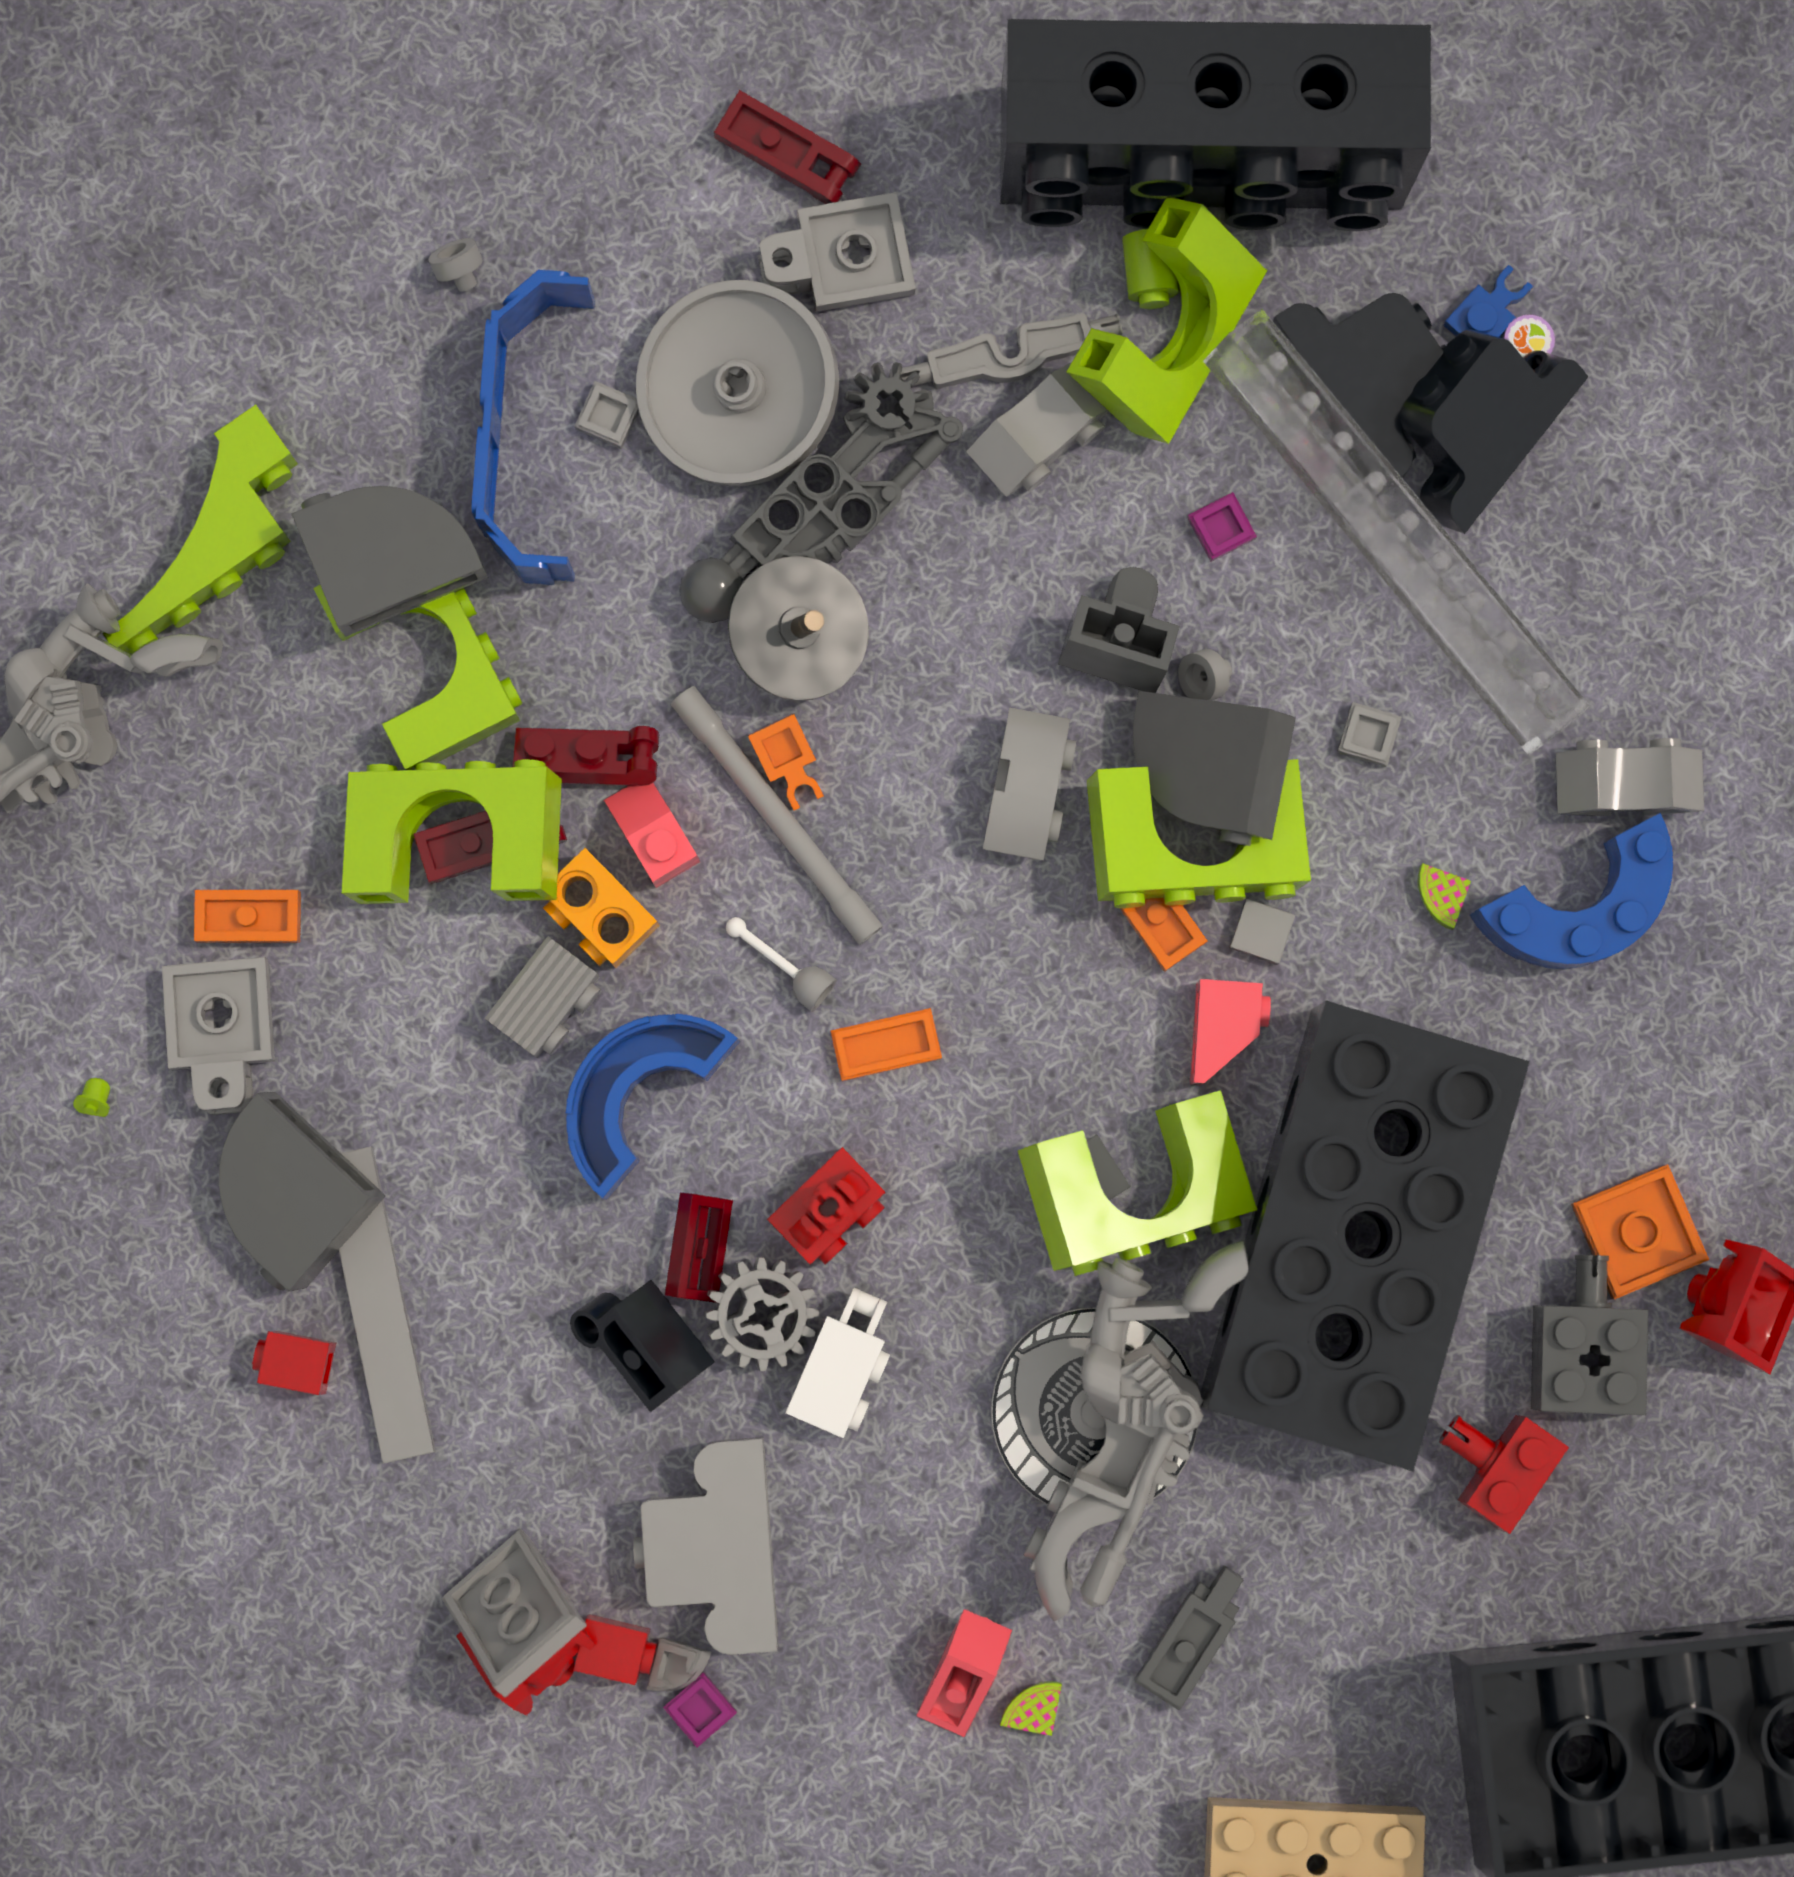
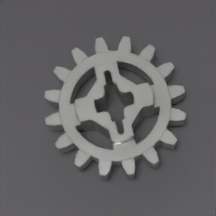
(771, 1334)

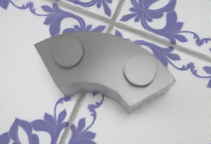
(1037, 432)
(1629, 779)
(1027, 784)

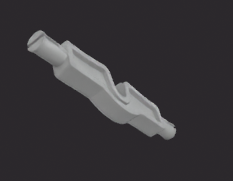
(982, 356)

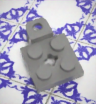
(817, 257)
(223, 1052)

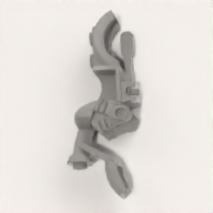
(64, 718)
(1146, 1419)

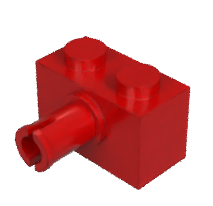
(1507, 1470)

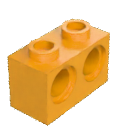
(608, 901)

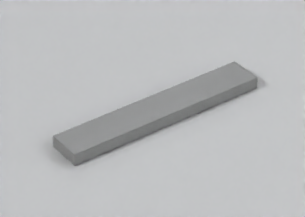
(384, 1330)

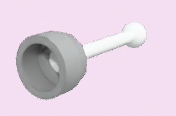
(810, 984)

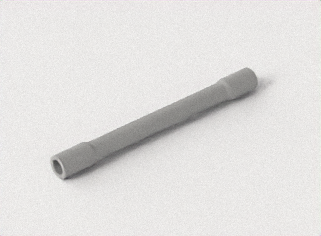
(843, 900)

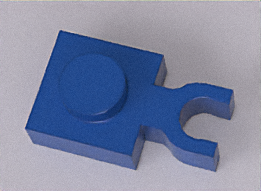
(1487, 311)

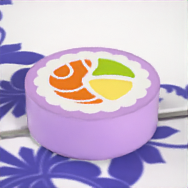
(1530, 334)

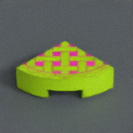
(1442, 894)
(1033, 1708)

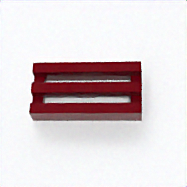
(691, 1246)

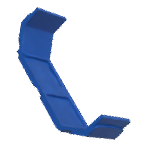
(519, 309)

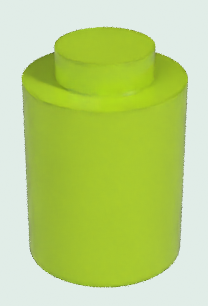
(1146, 274)

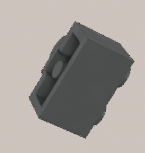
(1120, 636)

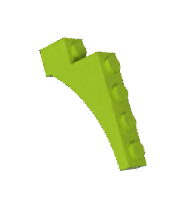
(228, 537)

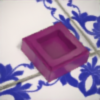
(1221, 527)
(700, 1709)

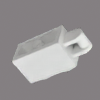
(840, 1369)

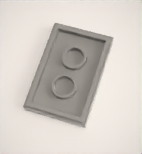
(513, 1612)

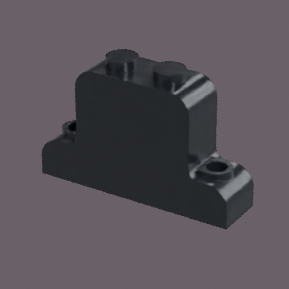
(1369, 363)
(1481, 418)

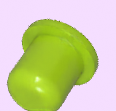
(93, 1098)

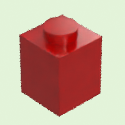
(294, 1362)
(619, 1652)

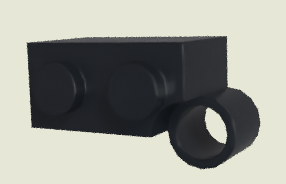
(643, 1342)

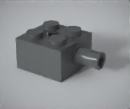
(1589, 1324)

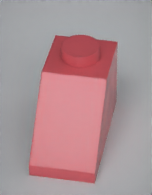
(652, 832)
(1225, 1023)
(964, 1673)

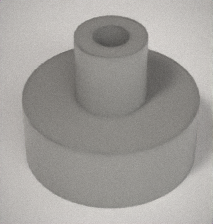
(456, 263)
(1204, 675)

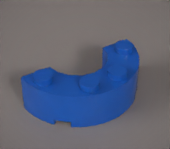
(1626, 909)
(612, 1073)

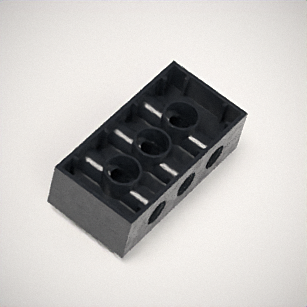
(1213, 119)
(1429, 1223)
(1628, 1800)

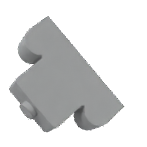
(716, 1548)

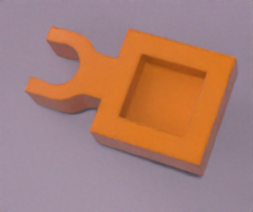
(784, 752)

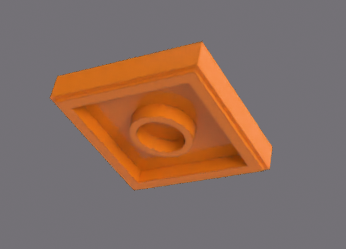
(1641, 1230)

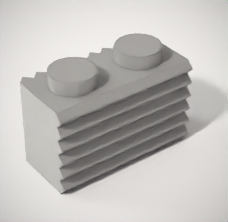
(544, 999)

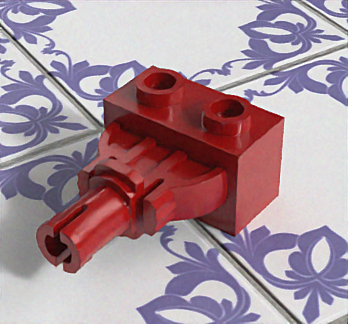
(828, 1207)

